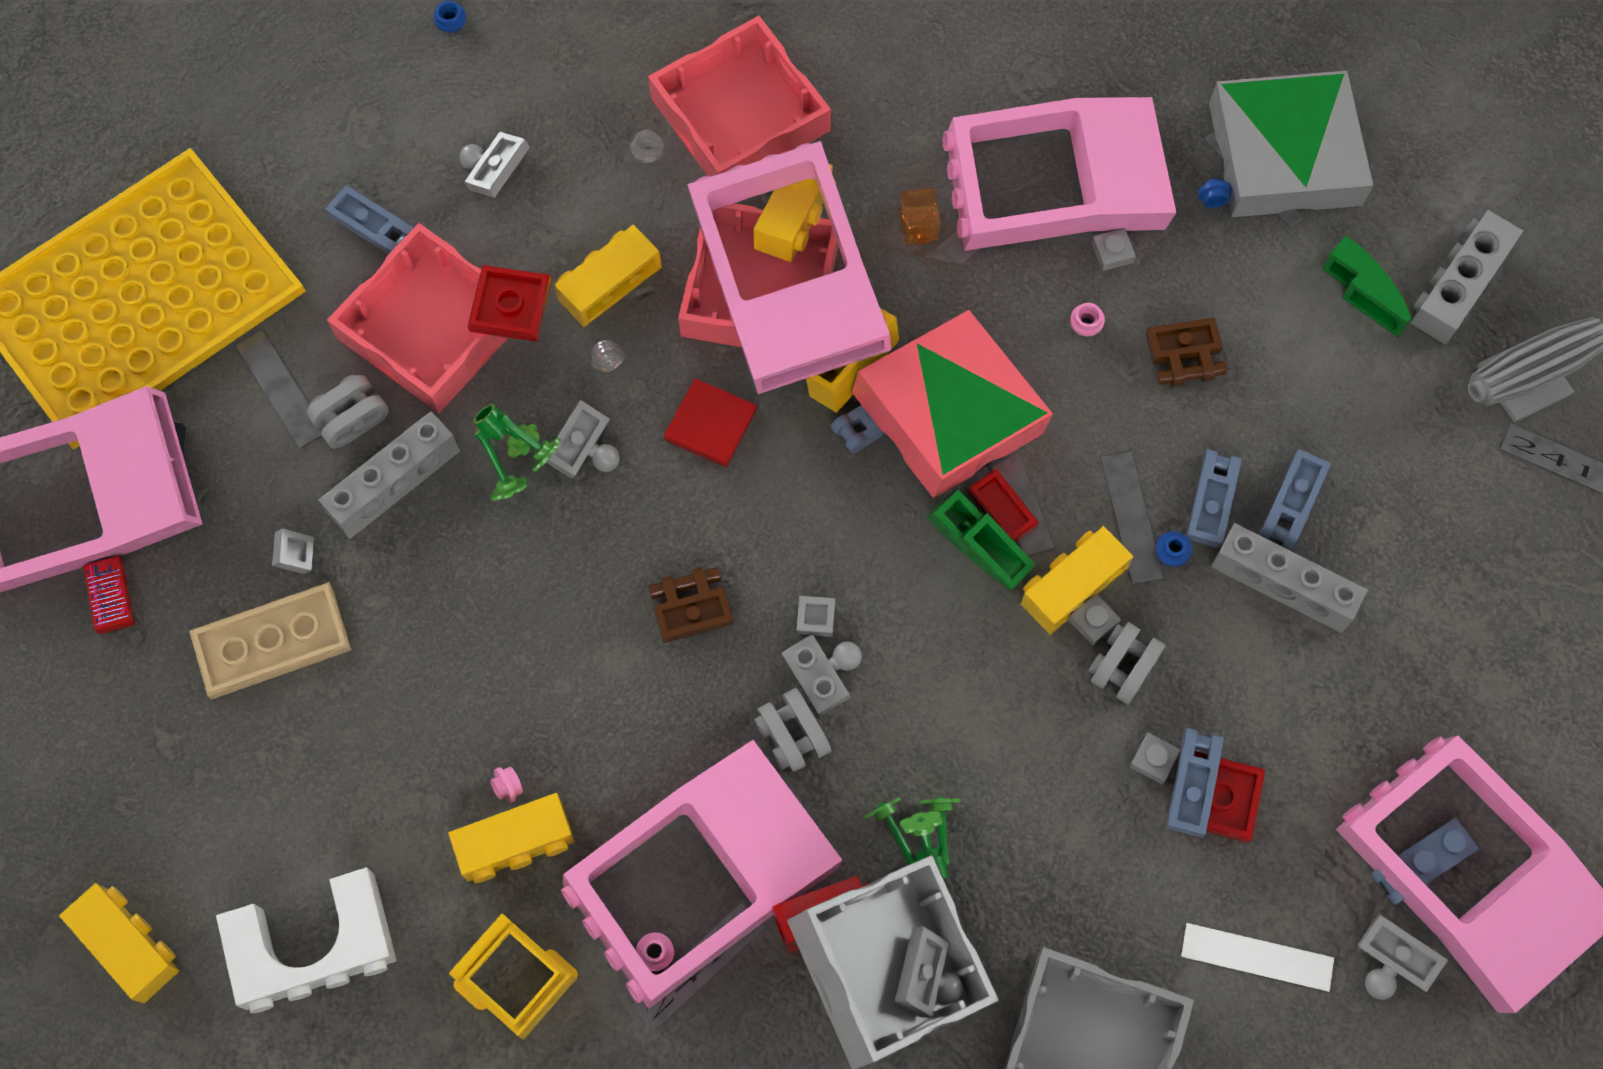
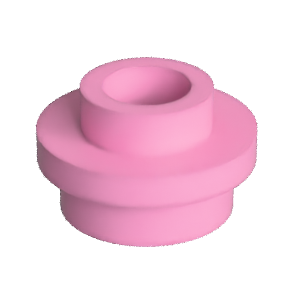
(1089, 311)
(506, 784)
(666, 957)

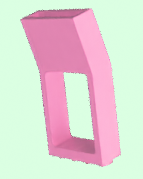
(1116, 162)
(810, 323)
(133, 476)
(754, 831)
(1525, 925)

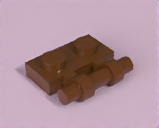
(1186, 341)
(693, 613)

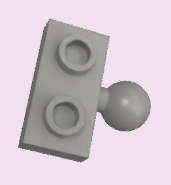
(495, 165)
(579, 440)
(818, 674)
(1400, 954)
(923, 976)

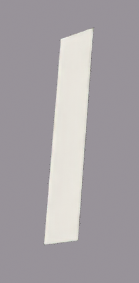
(1257, 957)

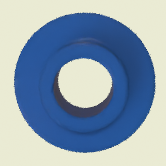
(447, 10)
(1215, 193)
(1171, 558)

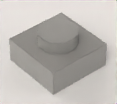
(1113, 249)
(293, 551)
(815, 616)
(1094, 619)
(1154, 758)

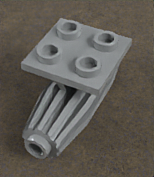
(1535, 371)

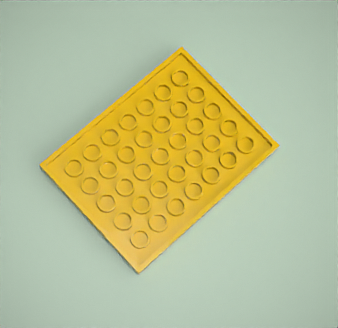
(138, 291)

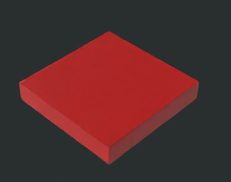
(509, 303)
(710, 422)
(1235, 799)

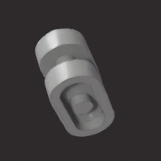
(347, 411)
(1106, 667)
(787, 751)

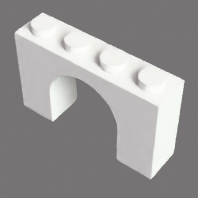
(360, 947)

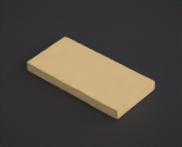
(270, 640)

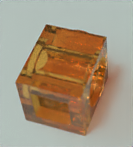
(919, 216)

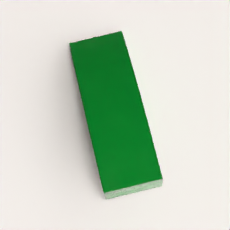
(1367, 286)
(980, 539)

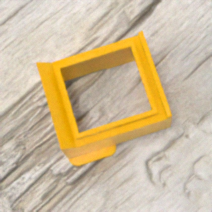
(543, 1001)

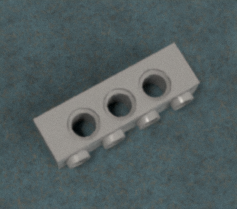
(1495, 239)
(389, 475)
(1289, 578)

